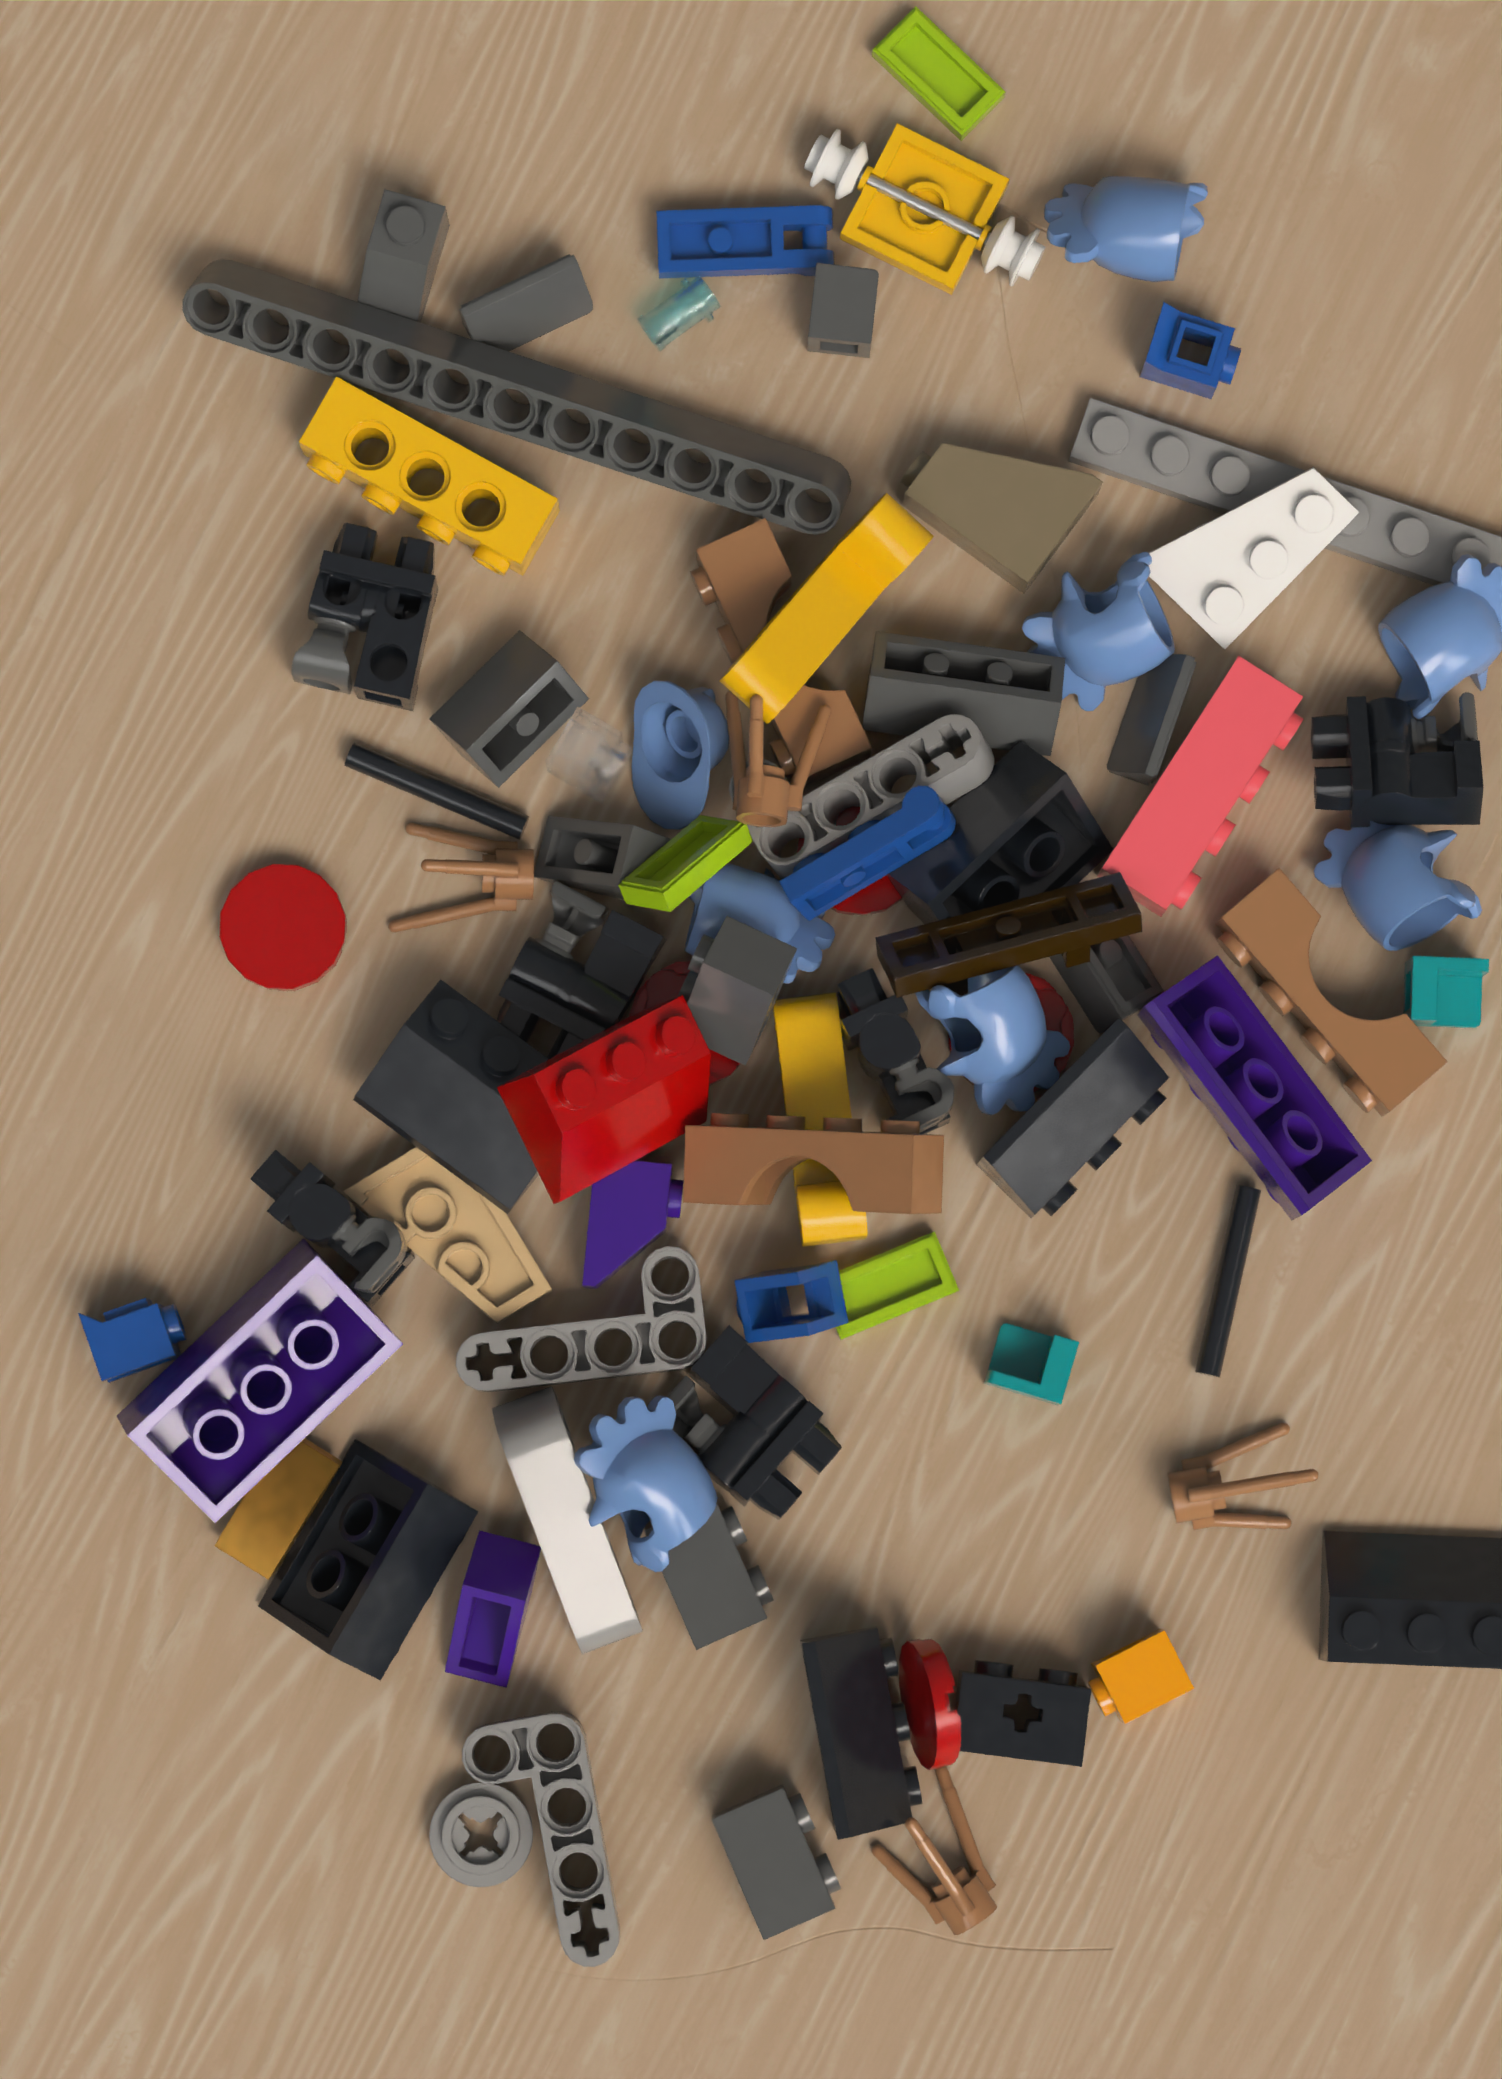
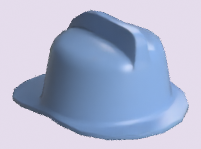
(674, 749)

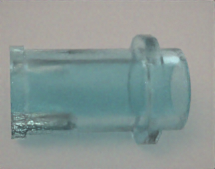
(679, 313)

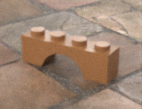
(746, 581)
(1274, 936)
(879, 1170)

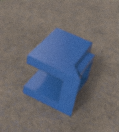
(1168, 369)
(766, 1308)
(134, 1338)

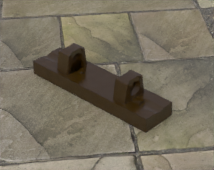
(1009, 935)

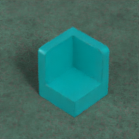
(1444, 991)
(1031, 1363)

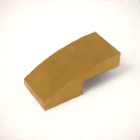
(278, 1508)

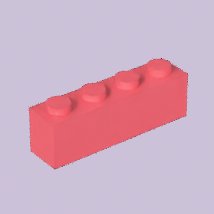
(1201, 786)

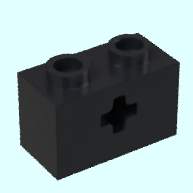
(1052, 1738)

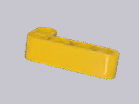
(826, 606)
(818, 1089)

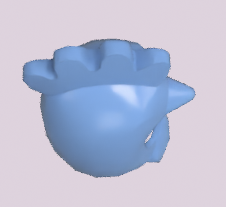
(1126, 224)
(1104, 633)
(1445, 634)
(1392, 882)
(763, 905)
(997, 1038)
(647, 1477)

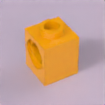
(1139, 1677)

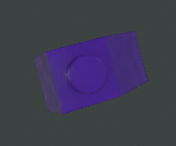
(627, 1216)
(492, 1608)

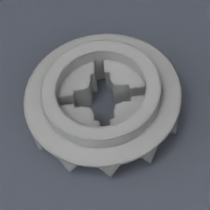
(483, 1865)

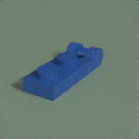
(742, 241)
(869, 853)

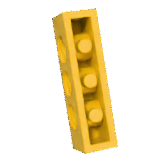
(352, 416)

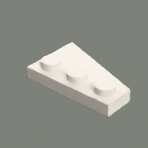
(1249, 555)

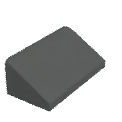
(529, 306)
(1151, 719)
(1112, 982)

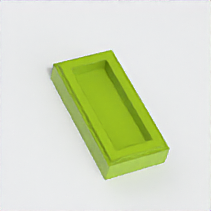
(938, 73)
(685, 863)
(895, 1284)

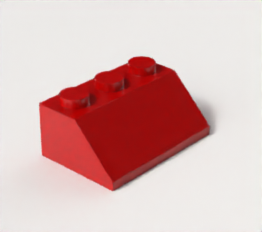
(612, 1097)

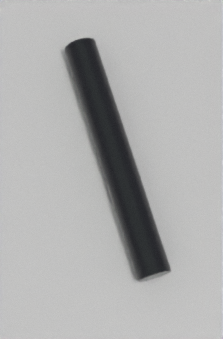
(436, 791)
(1228, 1281)

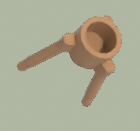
(760, 789)
(504, 873)
(1200, 1492)
(960, 1896)

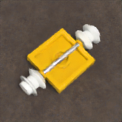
(924, 208)

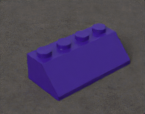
(1254, 1087)
(258, 1381)

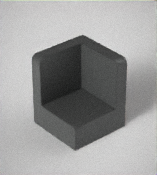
(842, 310)

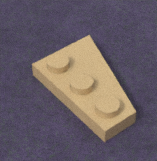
(454, 1232)

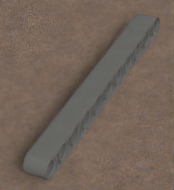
(489, 405)

